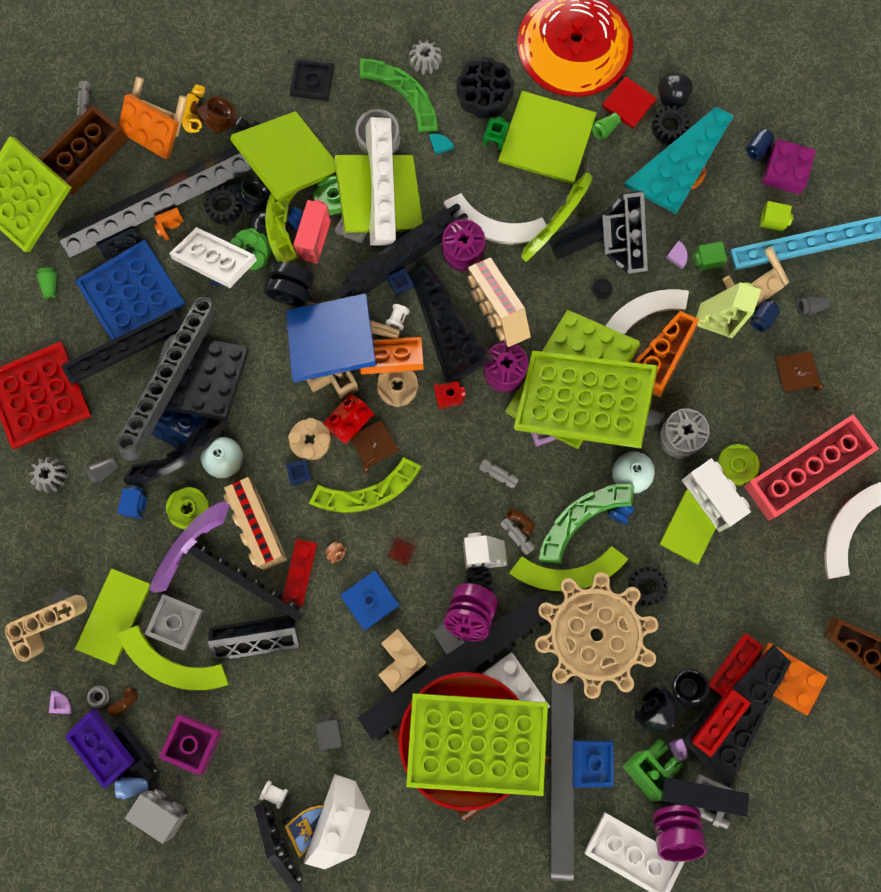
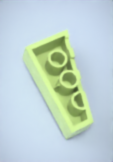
(728, 309)

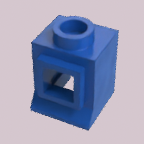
(132, 502)

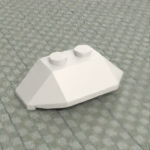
(339, 825)

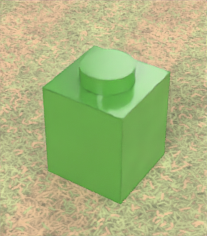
(710, 256)

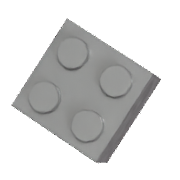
(157, 815)

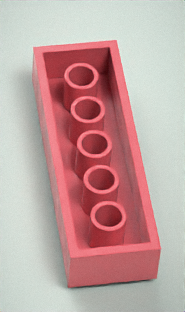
(811, 467)

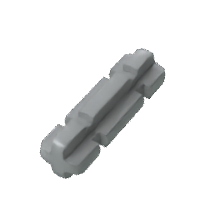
(83, 98)
(498, 473)
(517, 535)

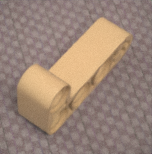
(24, 632)

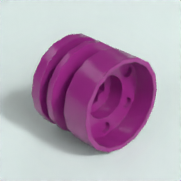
(460, 255)
(503, 378)
(470, 612)
(679, 833)

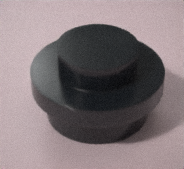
(602, 288)

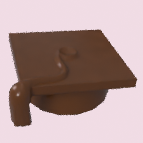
(216, 113)
(798, 372)
(373, 445)

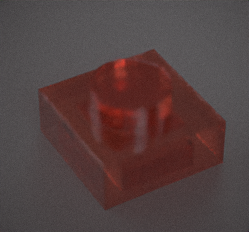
(401, 551)

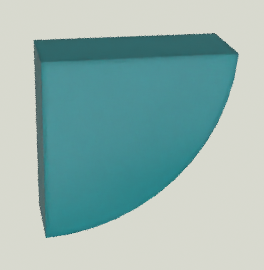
(440, 143)

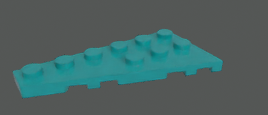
(675, 170)

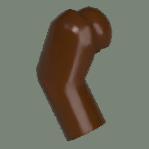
(528, 524)
(130, 698)

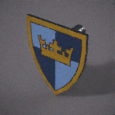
(302, 827)

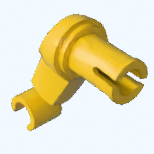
(191, 121)

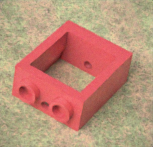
(312, 231)

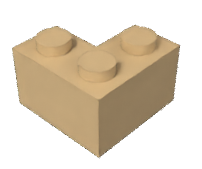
(342, 382)
(406, 661)

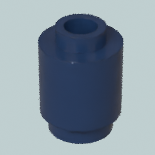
(760, 144)
(765, 316)

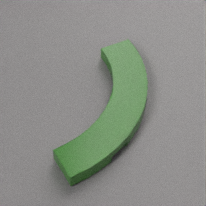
(406, 86)
(578, 513)

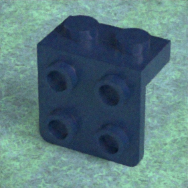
(177, 427)

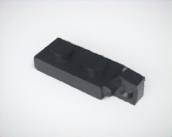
(143, 760)

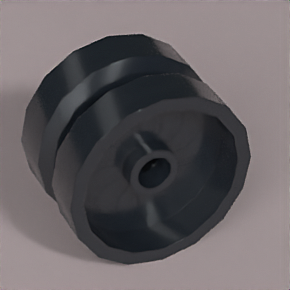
(289, 284)

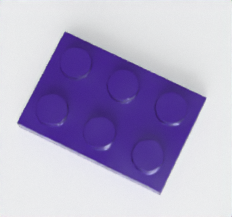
(99, 748)

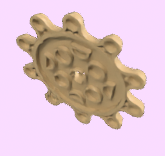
(620, 629)

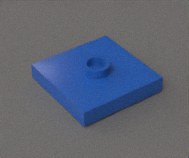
(369, 600)
(593, 763)

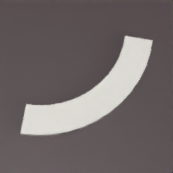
(494, 230)
(648, 304)
(843, 527)

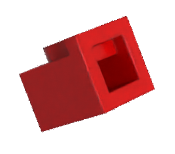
(446, 401)

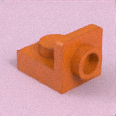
(169, 219)

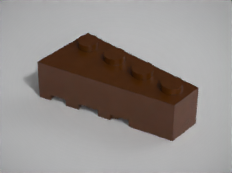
(857, 644)

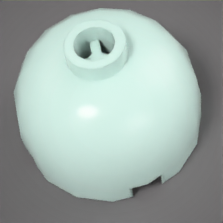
(222, 457)
(625, 474)

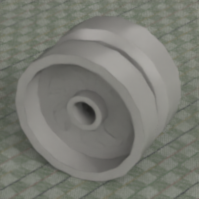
(361, 129)

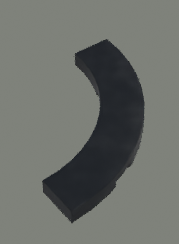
(177, 458)

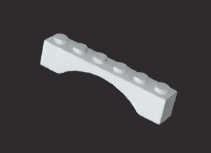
(382, 198)

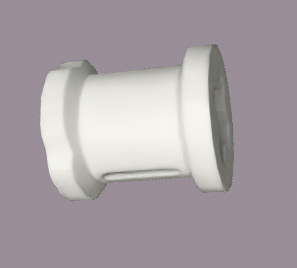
(398, 316)
(273, 794)

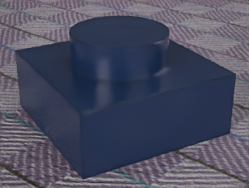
(400, 282)
(298, 472)

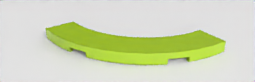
(574, 197)
(276, 228)
(368, 497)
(551, 579)
(166, 670)

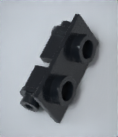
(119, 242)

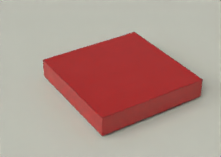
(629, 102)

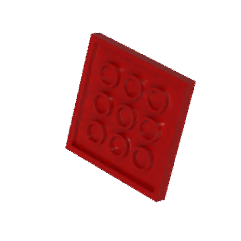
(39, 397)

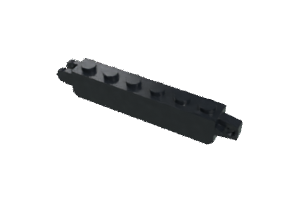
(399, 253)

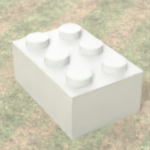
(716, 495)

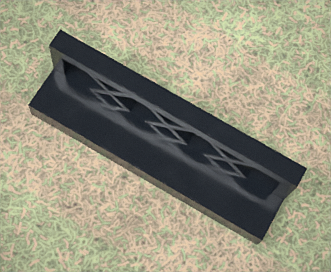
(577, 236)
(251, 634)

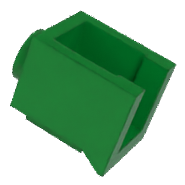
(500, 124)

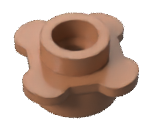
(335, 552)

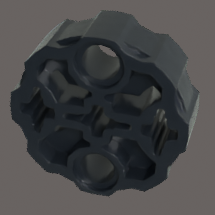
(485, 87)

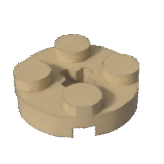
(397, 397)
(298, 437)

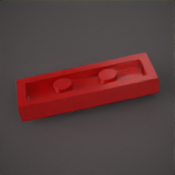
(299, 572)
(735, 664)
(720, 722)

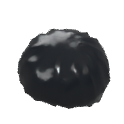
(675, 90)
(690, 688)

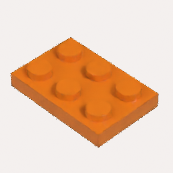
(148, 126)
(396, 355)
(800, 684)

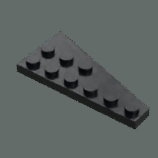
(453, 337)
(758, 688)

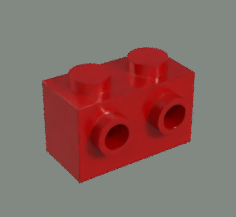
(348, 418)

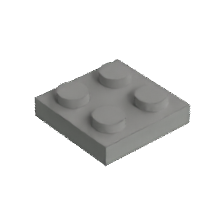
(174, 622)

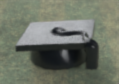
(251, 194)

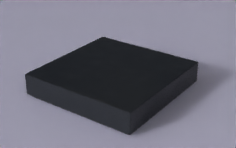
(312, 79)

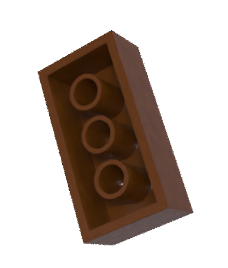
(84, 148)

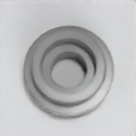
(92, 693)

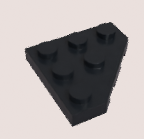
(277, 849)

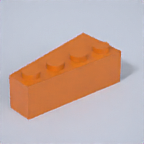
(668, 349)

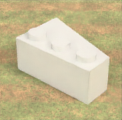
(484, 551)

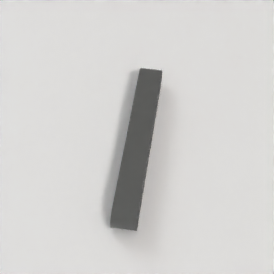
(168, 385)
(561, 781)

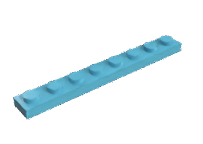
(807, 243)

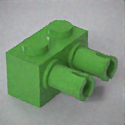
(648, 772)

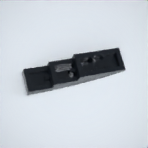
(705, 796)

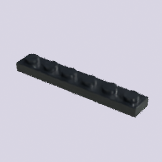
(121, 347)
(255, 586)

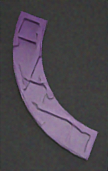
(202, 524)

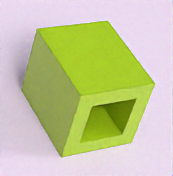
(776, 216)

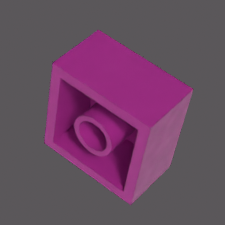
(788, 166)
(191, 744)

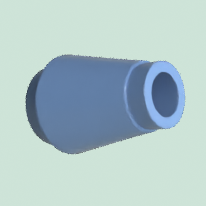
(130, 786)

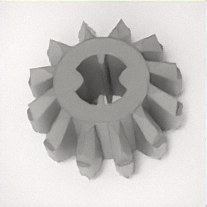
(432, 58)
(54, 478)

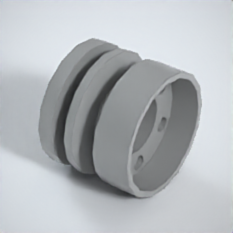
(672, 433)

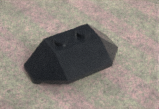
(626, 232)

